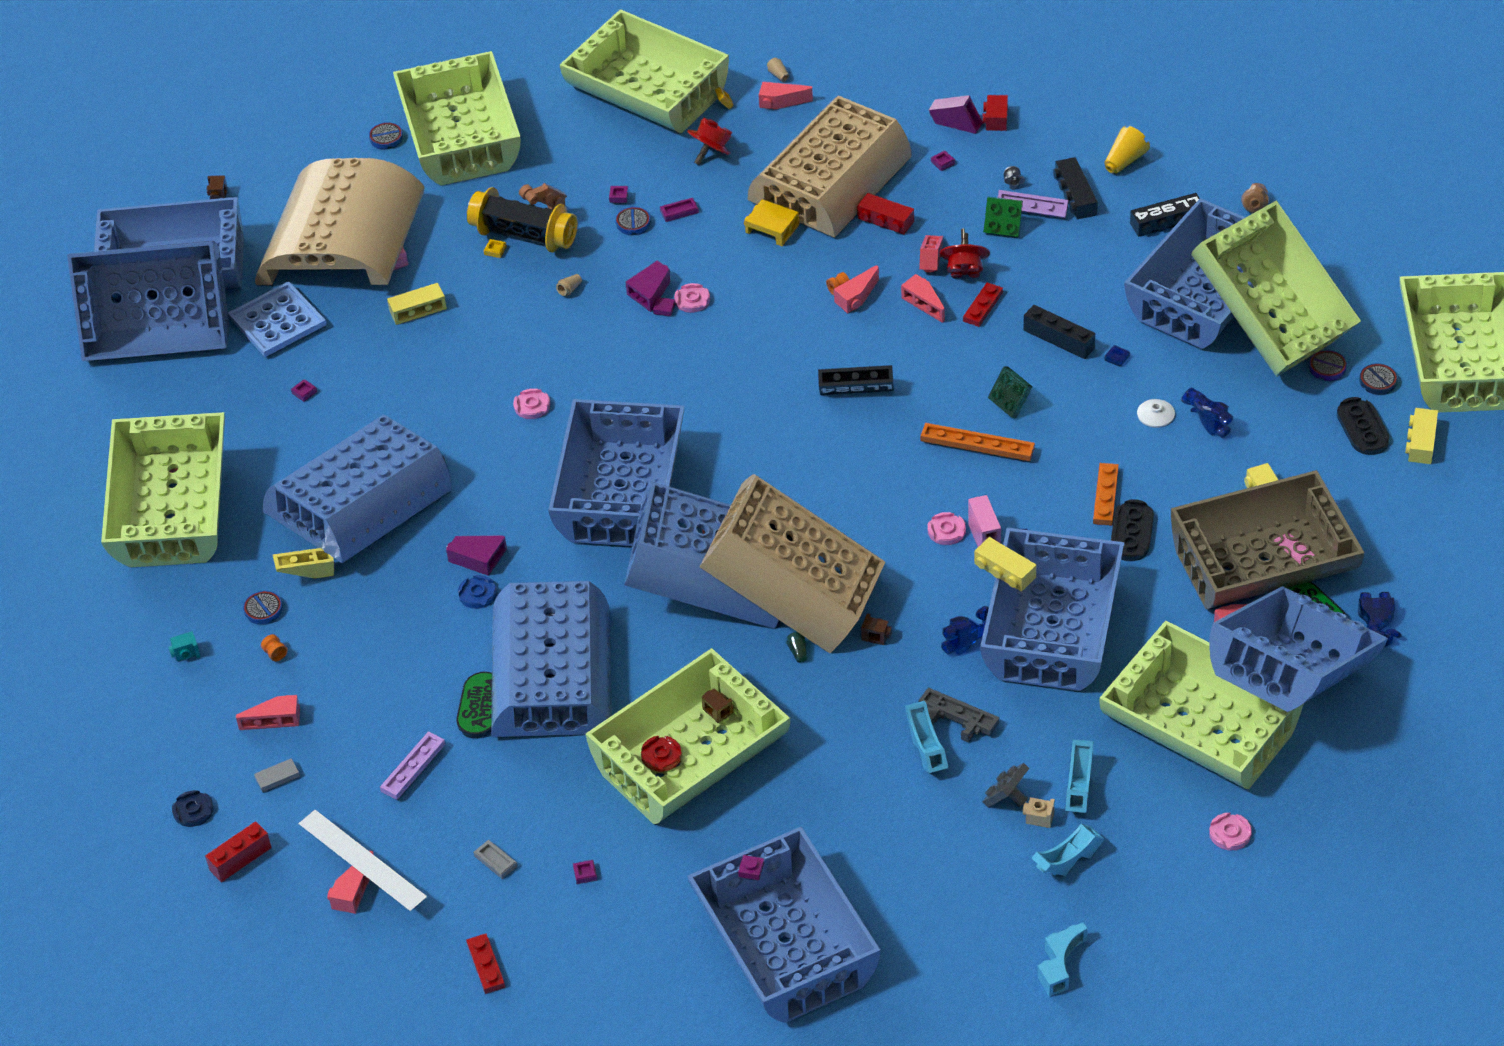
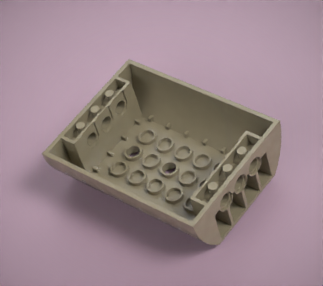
(1242, 528)

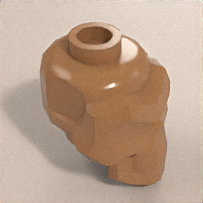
(1255, 198)

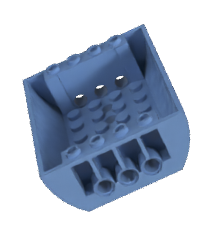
(177, 224)
(669, 557)
(1266, 656)

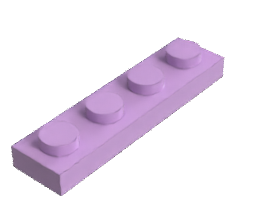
(1038, 204)
(412, 765)

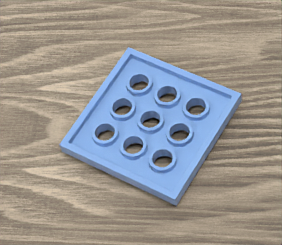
(280, 338)

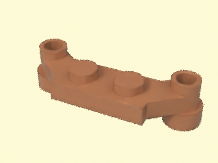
(544, 194)

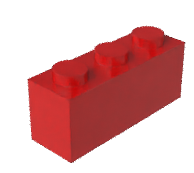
(885, 213)
(238, 851)

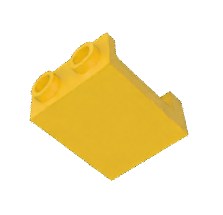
(772, 220)

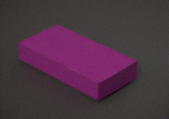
(679, 209)

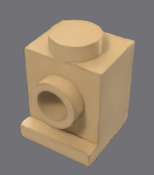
(1039, 812)

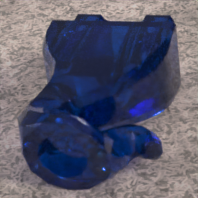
(1212, 414)
(1378, 614)
(963, 632)

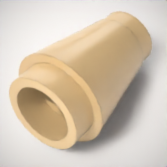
(778, 69)
(568, 285)

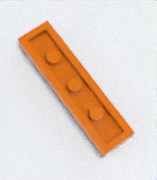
(1105, 494)

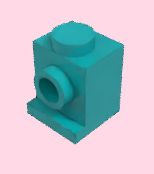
(184, 646)

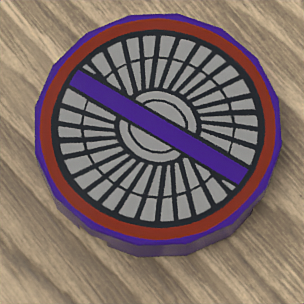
(1327, 365)

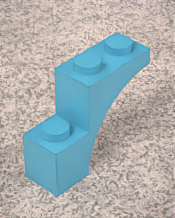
(925, 738)
(1079, 776)
(1060, 859)
(1058, 948)

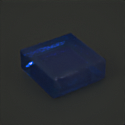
(1117, 355)

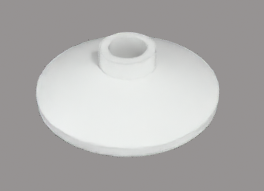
(1156, 413)

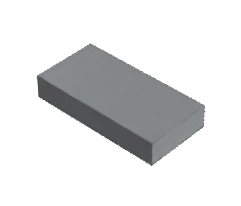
(276, 775)
(495, 859)

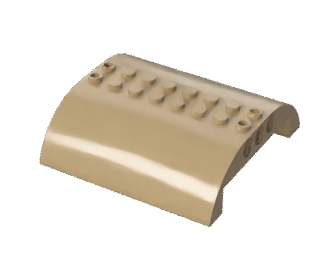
(344, 218)

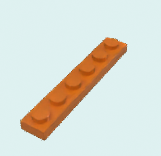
(977, 441)

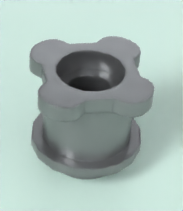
(1013, 177)

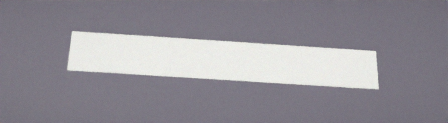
(362, 860)

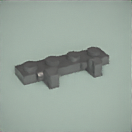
(972, 718)

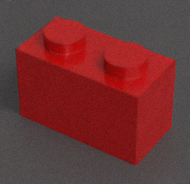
(996, 112)

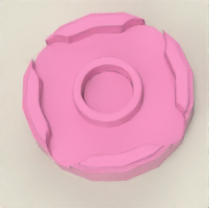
(692, 298)
(531, 404)
(946, 528)
(1230, 831)

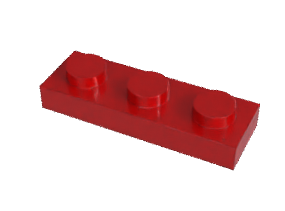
(983, 304)
(485, 963)

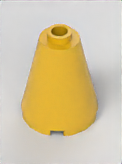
(1126, 149)

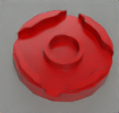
(661, 753)

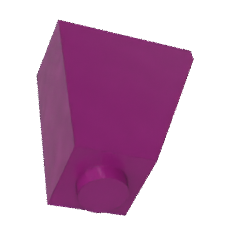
(956, 113)
(649, 284)
(477, 552)

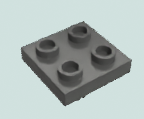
(1007, 786)

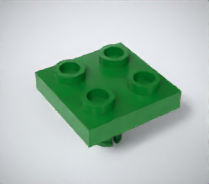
(1003, 216)

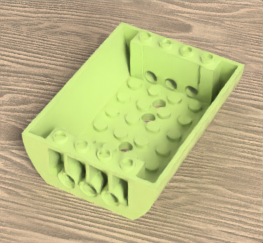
(655, 63)
(486, 134)
(1285, 282)
(1476, 307)
(139, 494)
(1179, 671)
(677, 712)

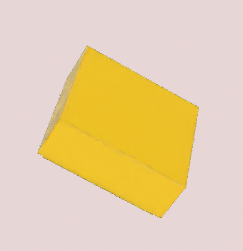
(724, 97)
(495, 248)

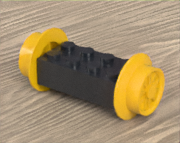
(522, 221)

